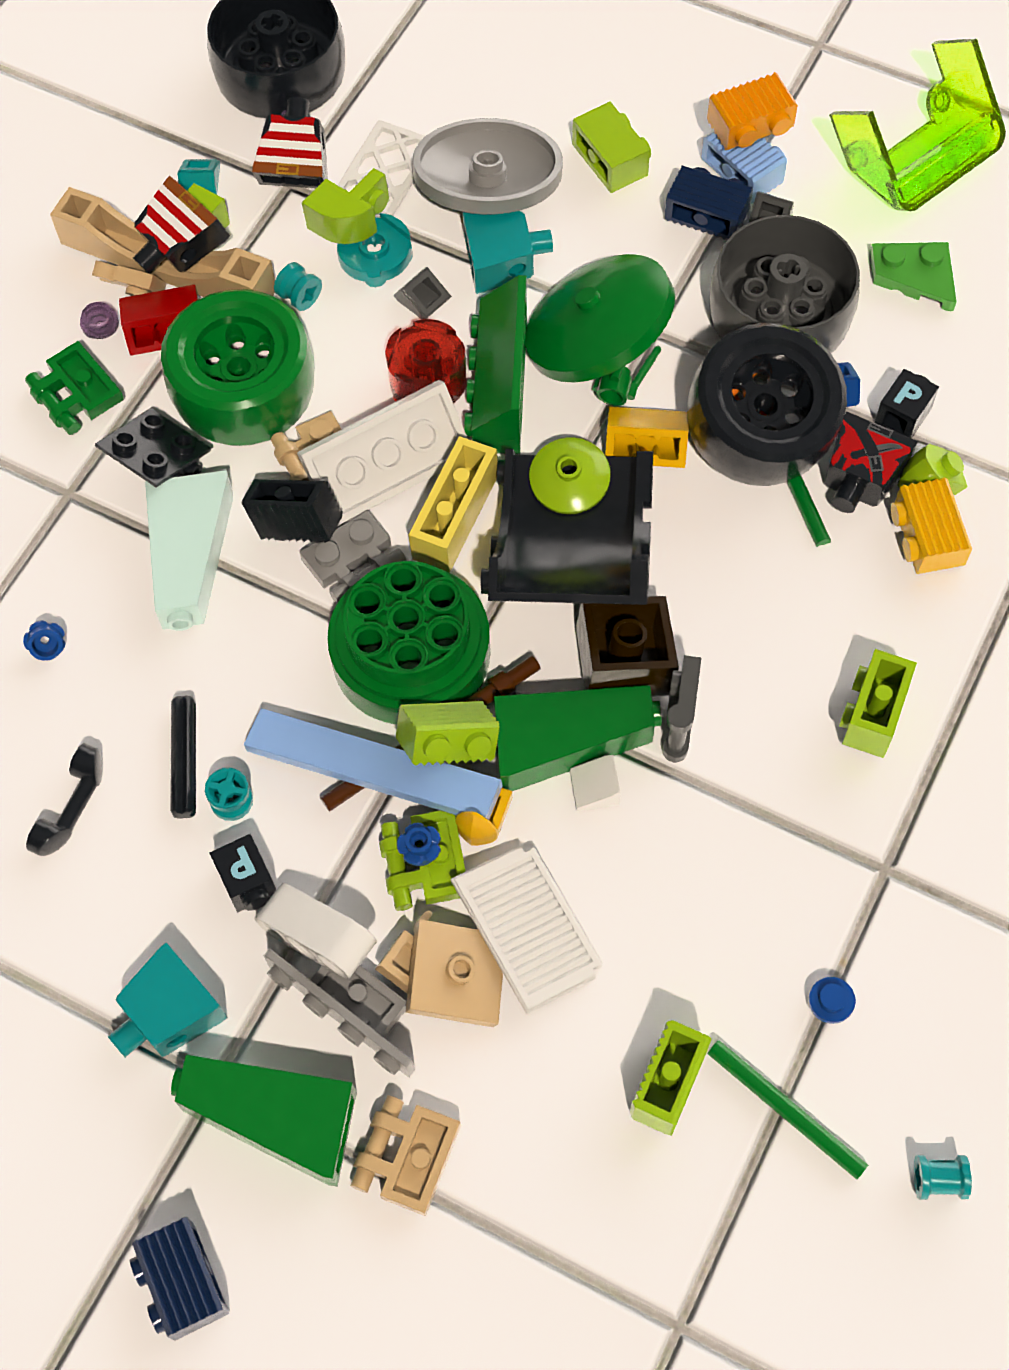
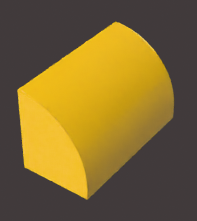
(648, 430)

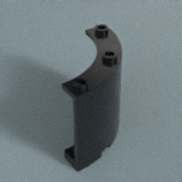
(572, 557)

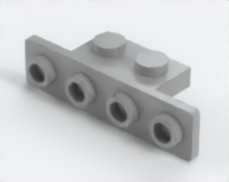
(361, 1006)

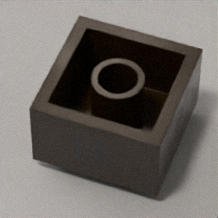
(627, 645)

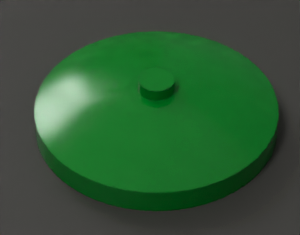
(600, 318)

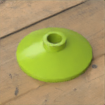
(574, 491)

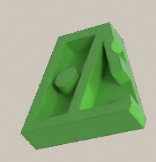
(915, 270)

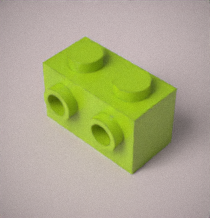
(879, 703)

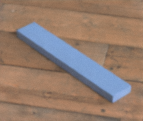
(371, 765)

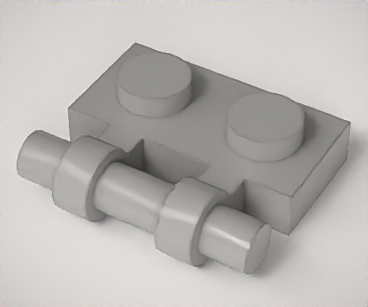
(349, 548)

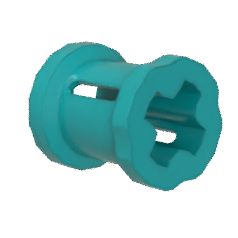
(942, 1177)

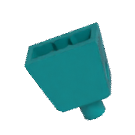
(502, 248)
(164, 1006)

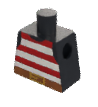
(292, 149)
(176, 229)

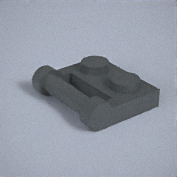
(682, 709)

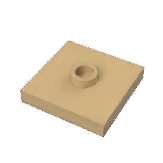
(453, 975)

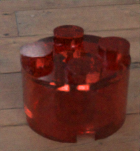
(423, 356)

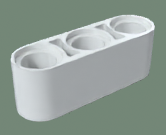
(315, 930)

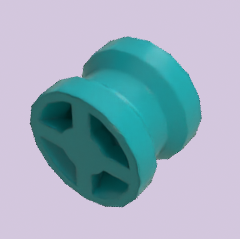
(298, 286)
(224, 785)

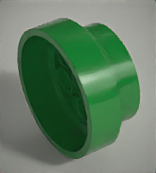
(444, 673)

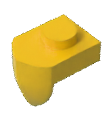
(477, 829)

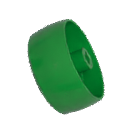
(241, 395)

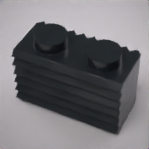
(292, 510)

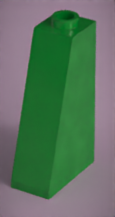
(560, 730)
(277, 1111)

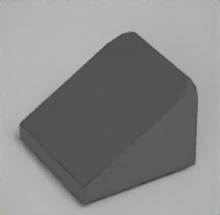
(423, 294)

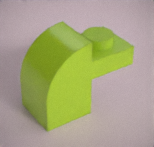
(346, 215)

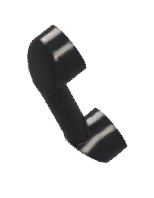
(49, 837)

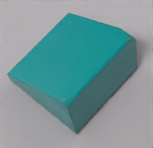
(201, 172)

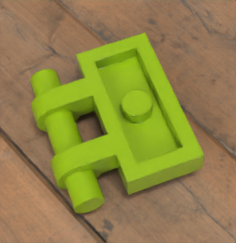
(432, 877)

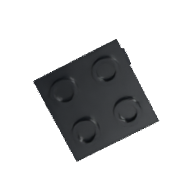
(154, 448)

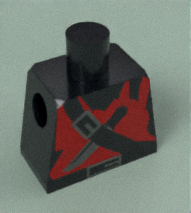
(866, 462)

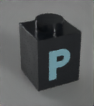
(907, 403)
(244, 874)

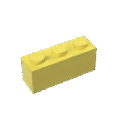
(454, 504)

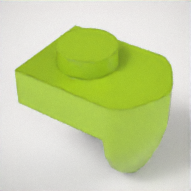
(932, 464)

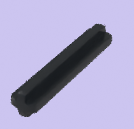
(183, 757)

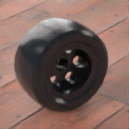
(273, 31)
(756, 446)

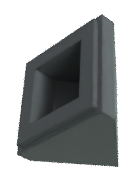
(770, 205)

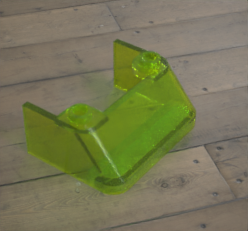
(960, 134)

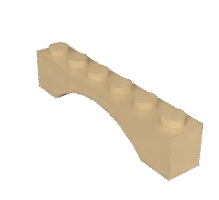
(103, 232)

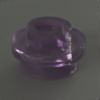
(96, 313)

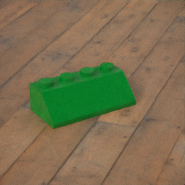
(498, 367)

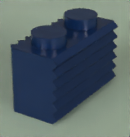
(708, 202)
(178, 1278)

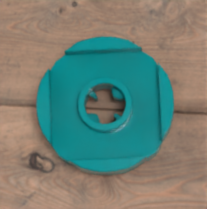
(382, 264)

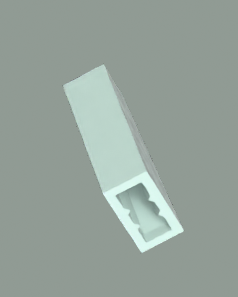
(186, 541)

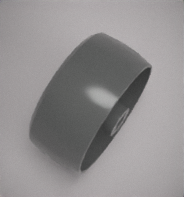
(795, 266)

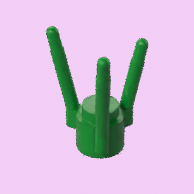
(619, 385)

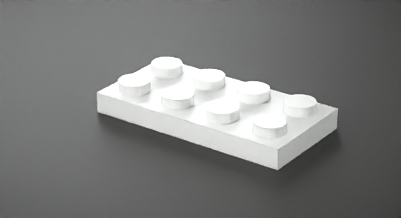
(386, 450)

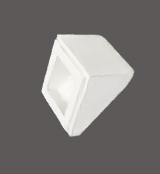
(596, 784)

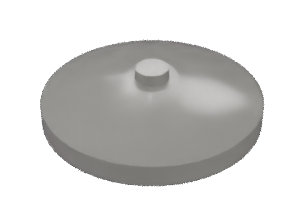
(487, 166)

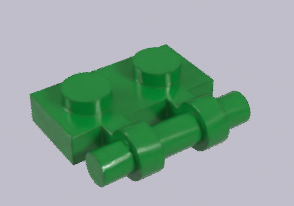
(83, 379)

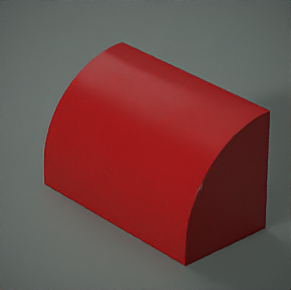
(149, 315)

